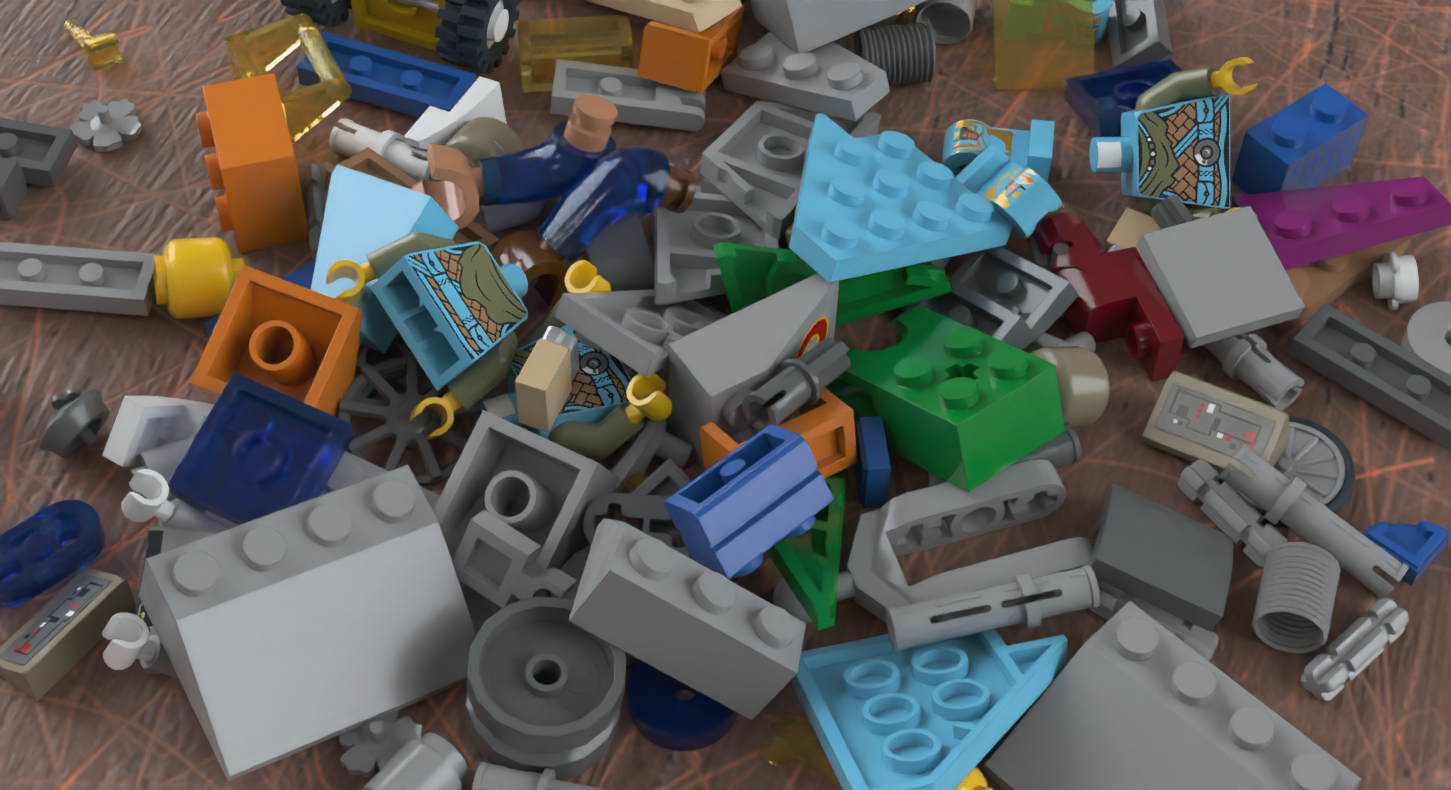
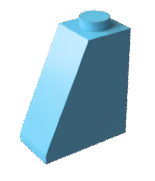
(360, 218)

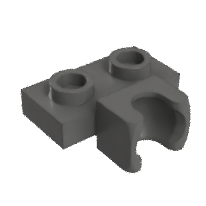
(32, 156)

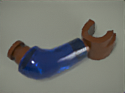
(615, 186)

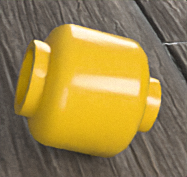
(195, 276)

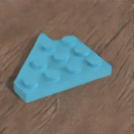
(883, 206)
(920, 711)

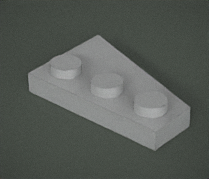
(818, 80)
(633, 325)

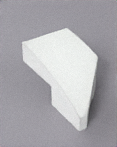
(439, 126)
(150, 423)

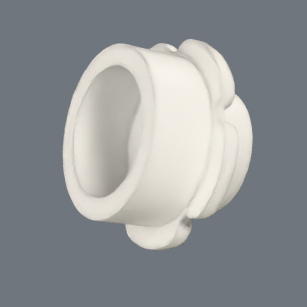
(1396, 279)

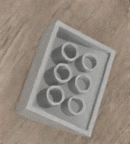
(311, 619)
(1155, 716)

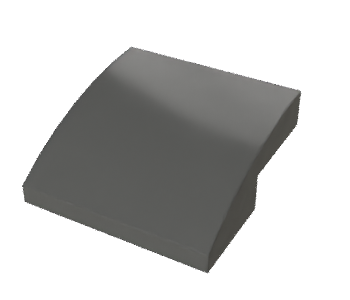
(1003, 297)
(1162, 557)

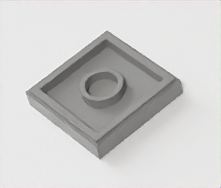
(1220, 276)

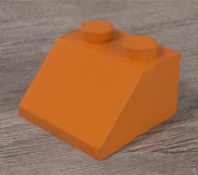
(283, 340)

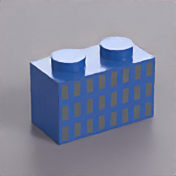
(1301, 144)

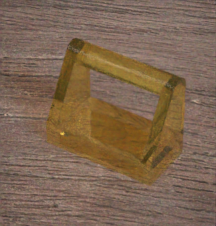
(579, 39)
(261, 48)

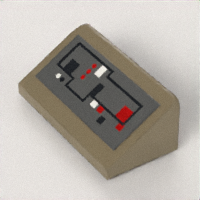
(1213, 424)
(63, 631)

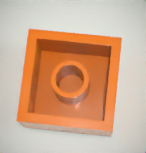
(252, 163)

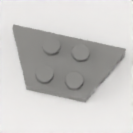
(763, 160)
(684, 244)

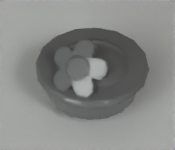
(74, 422)

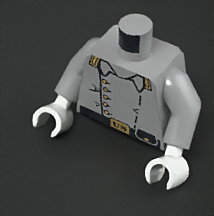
(178, 524)

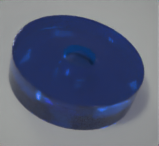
(672, 721)

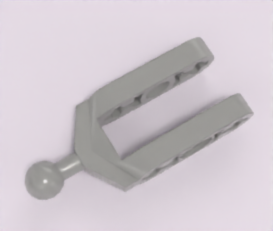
(945, 516)

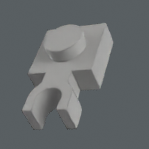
(502, 565)

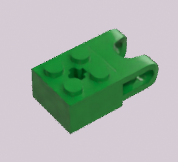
(954, 397)

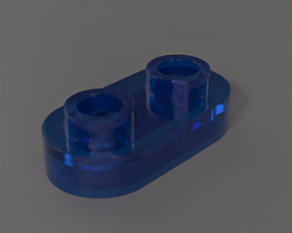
(37, 551)

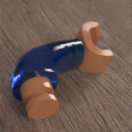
(523, 175)

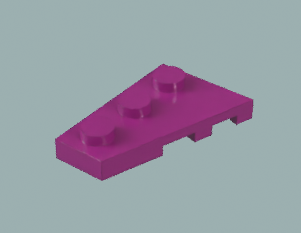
(1345, 218)

